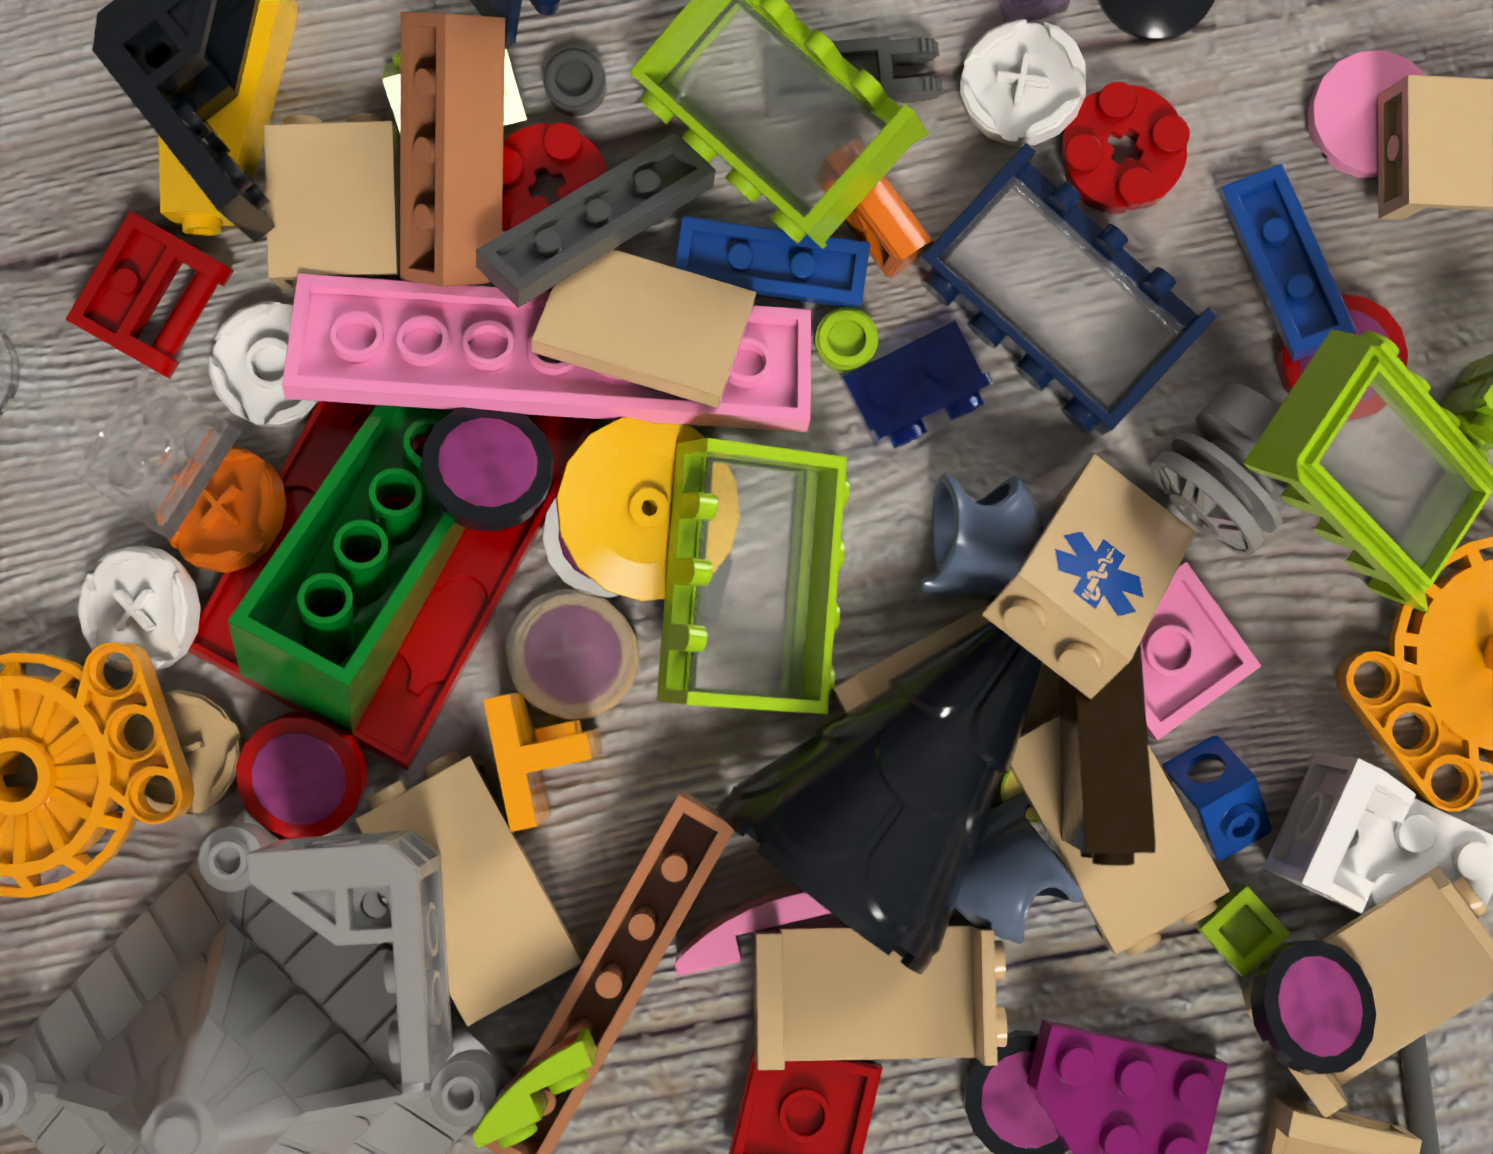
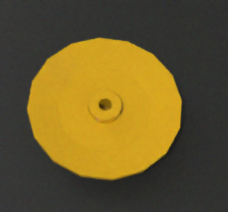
(619, 505)

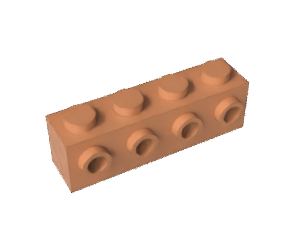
(457, 148)

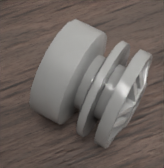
(1209, 475)

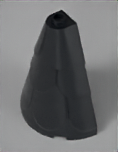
(895, 793)

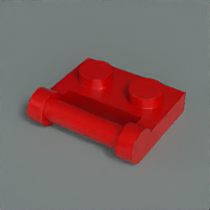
(132, 283)

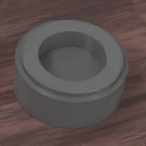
(575, 82)

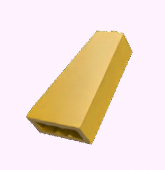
(237, 123)

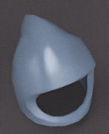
(981, 541)
(1010, 872)

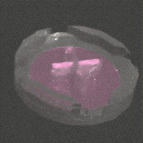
(570, 652)

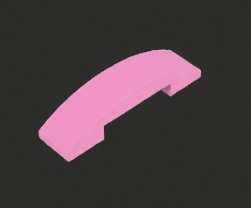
(719, 940)

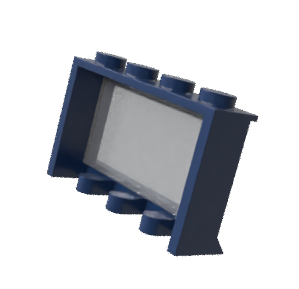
(1061, 295)

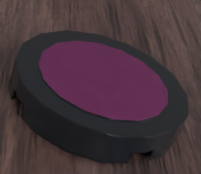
(487, 468)
(1313, 1007)
(1003, 1106)

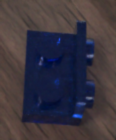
(917, 385)

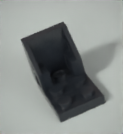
(159, 48)

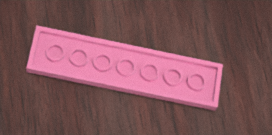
(474, 351)

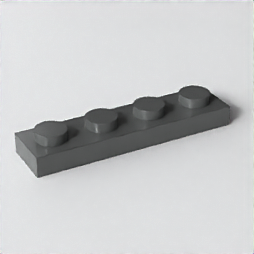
(594, 219)

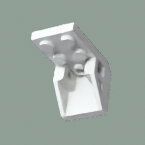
(1366, 837)

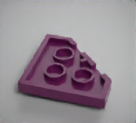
(1124, 1092)

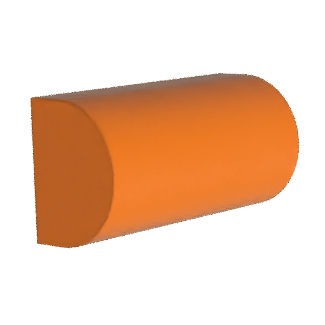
(890, 228)

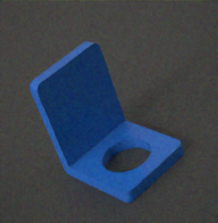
(1228, 806)

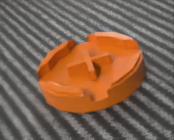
(234, 515)

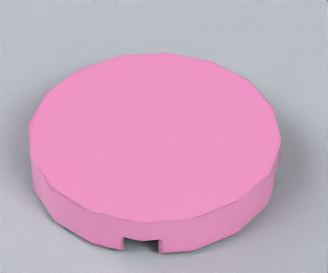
(1346, 109)

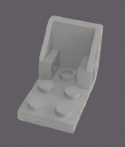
(337, 890)

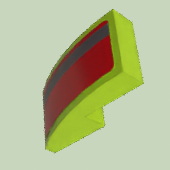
(522, 1100)

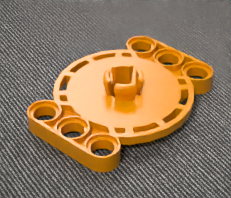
(1440, 682)
(80, 764)

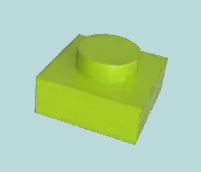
(1242, 929)

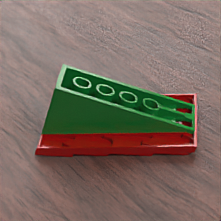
(369, 585)

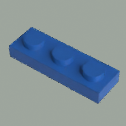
(1286, 260)
(774, 263)

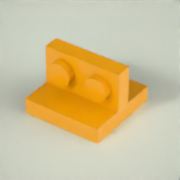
(523, 758)

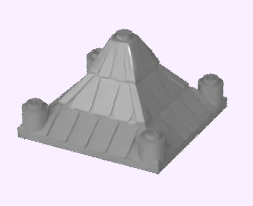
(234, 1036)

